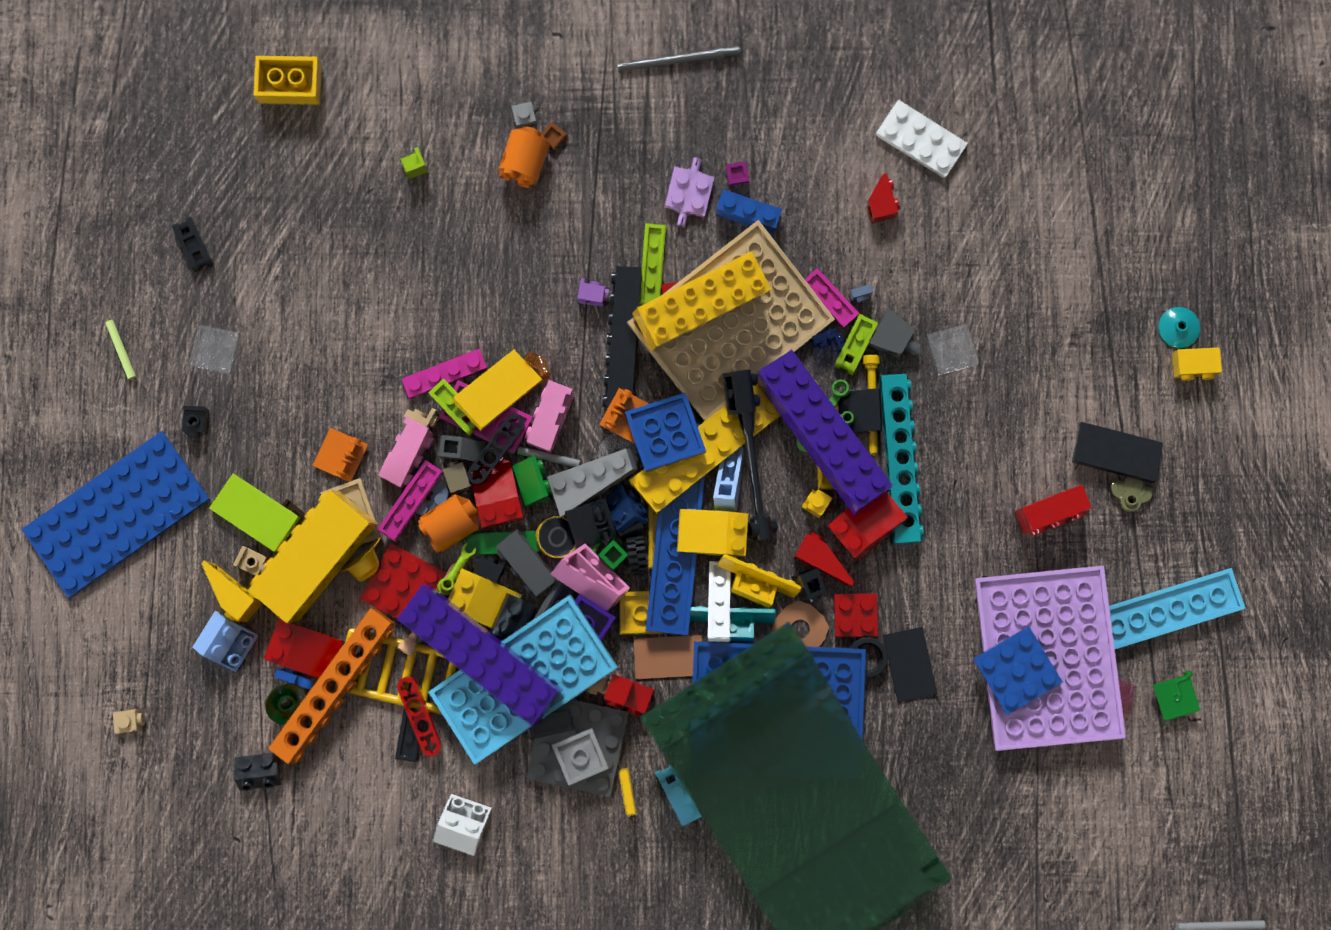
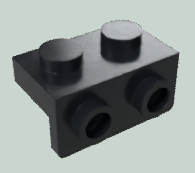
(257, 771)

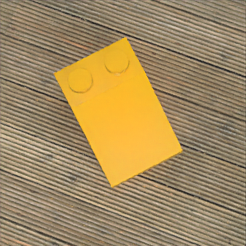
(712, 532)
(231, 595)
(479, 597)

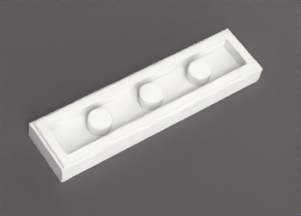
(718, 603)

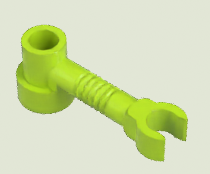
(454, 572)

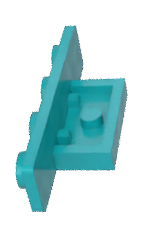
(741, 620)

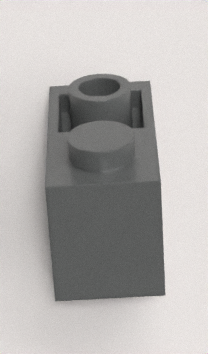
(460, 449)

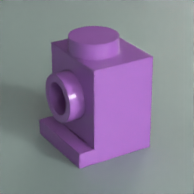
(592, 293)

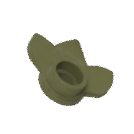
(1131, 489)

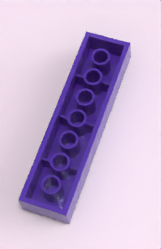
(823, 432)
(480, 654)

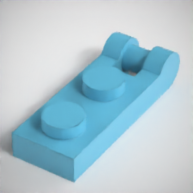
(678, 796)

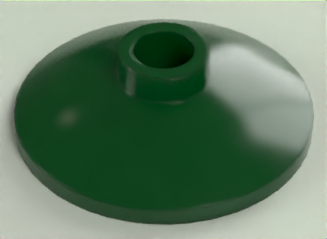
(280, 712)

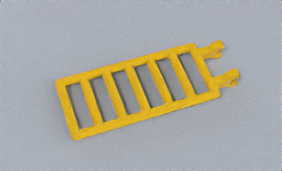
(380, 694)

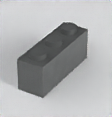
(525, 562)

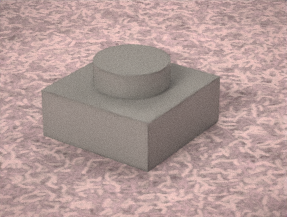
(524, 114)

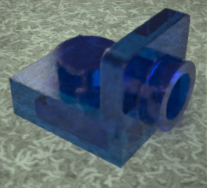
(824, 339)

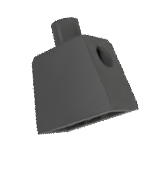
(894, 336)

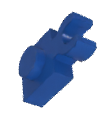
(290, 676)

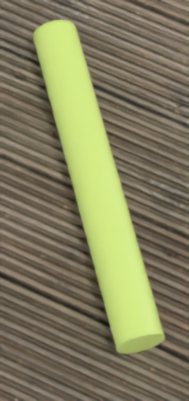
(120, 349)

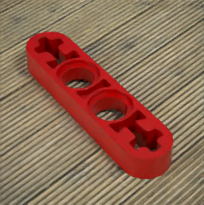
(416, 717)

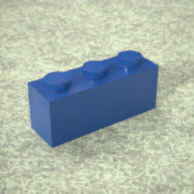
(748, 211)

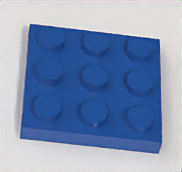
(665, 432)
(1017, 670)

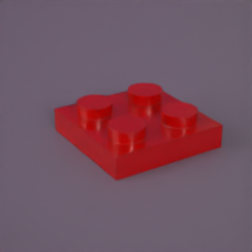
(855, 615)

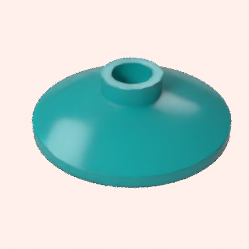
(1172, 334)

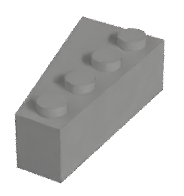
(587, 481)

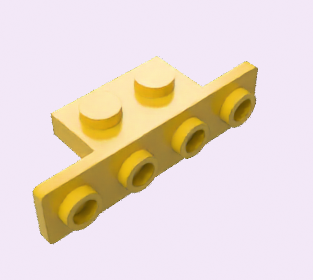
(756, 583)

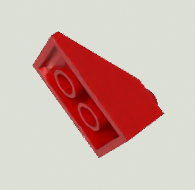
(498, 497)
(868, 527)
(301, 648)

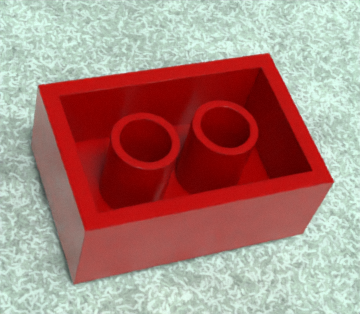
(1053, 511)

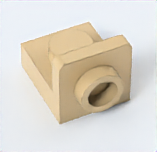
(419, 417)
(128, 721)

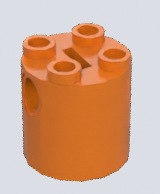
(524, 156)
(449, 522)

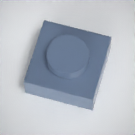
(861, 294)

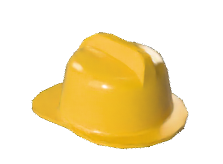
(364, 565)

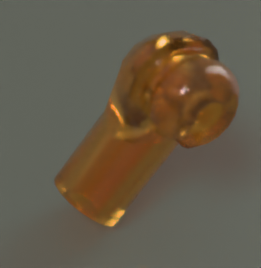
(537, 362)

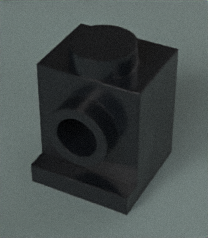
(201, 426)
(488, 568)
(815, 582)

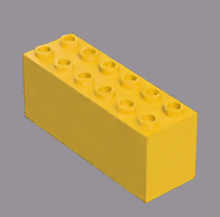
(701, 300)
(312, 556)

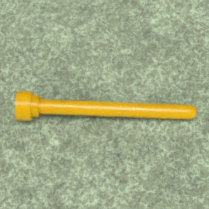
(871, 364)

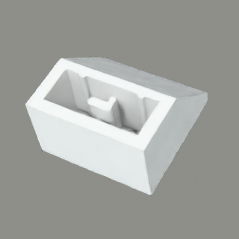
(462, 824)

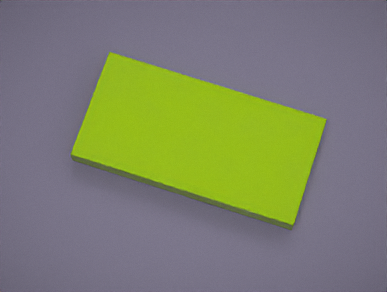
(254, 512)

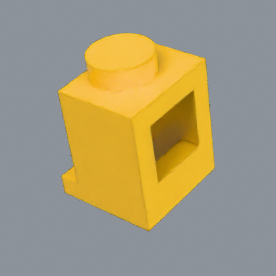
(816, 502)

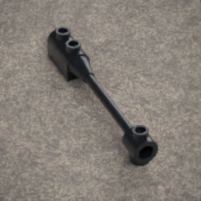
(743, 402)

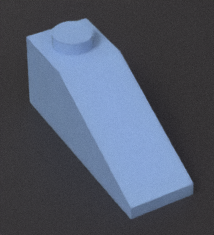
(729, 482)

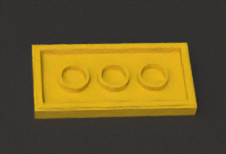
(497, 389)

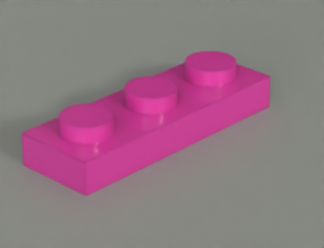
(833, 300)

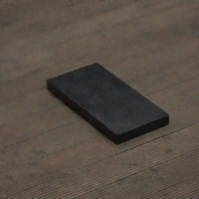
(1117, 452)

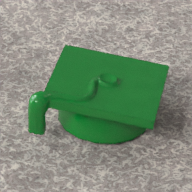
(1176, 696)

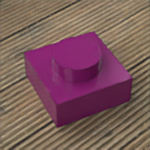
(737, 173)

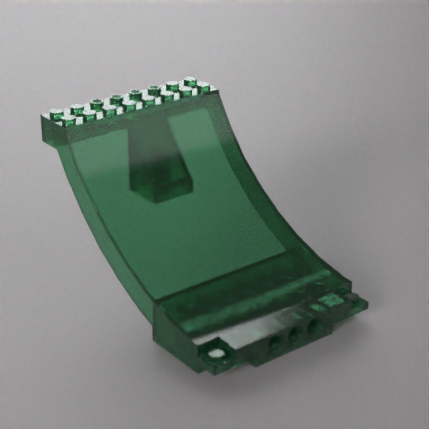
(795, 792)

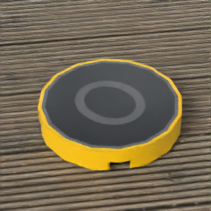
(555, 537)

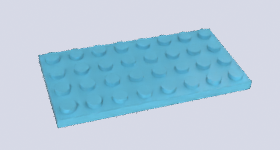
(557, 645)

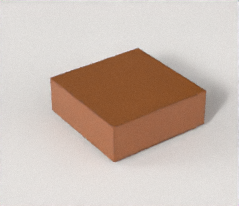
(554, 136)

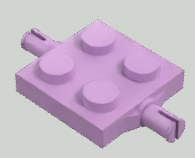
(689, 192)

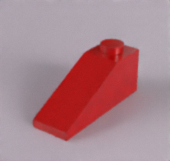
(818, 555)

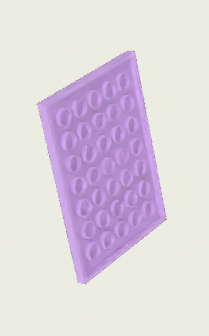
(1074, 628)

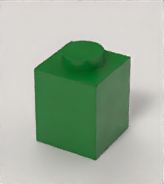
(613, 555)

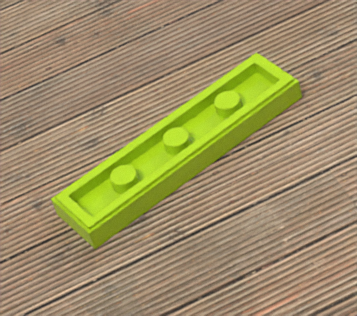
(652, 262)

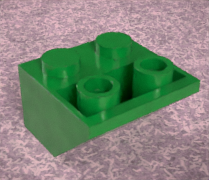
(531, 481)

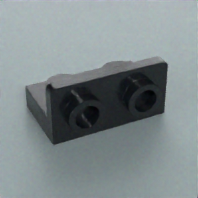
(512, 616)

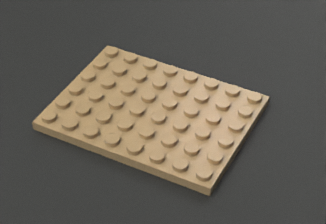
(748, 335)

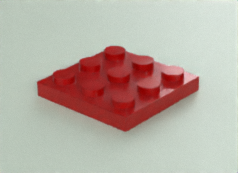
(398, 580)

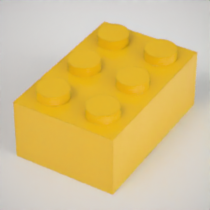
(287, 80)

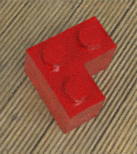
(629, 694)

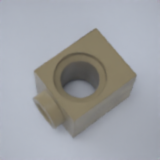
(457, 477)

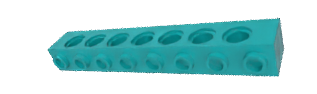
(902, 385)

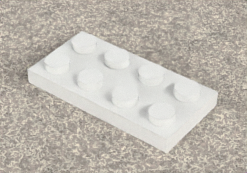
(921, 139)

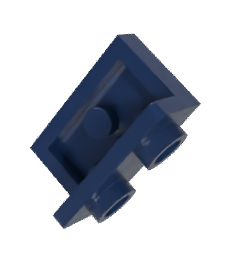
(625, 508)

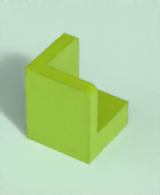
(414, 164)

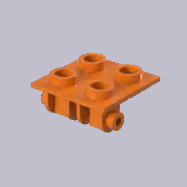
(615, 415)
(340, 455)

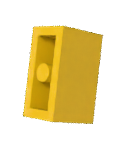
(1197, 363)

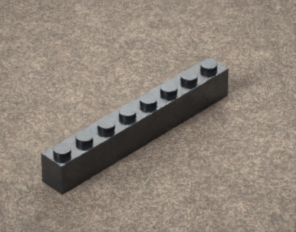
(622, 339)

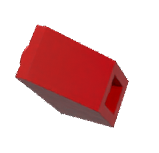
(881, 203)

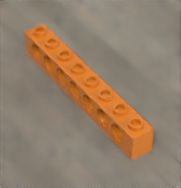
(283, 744)

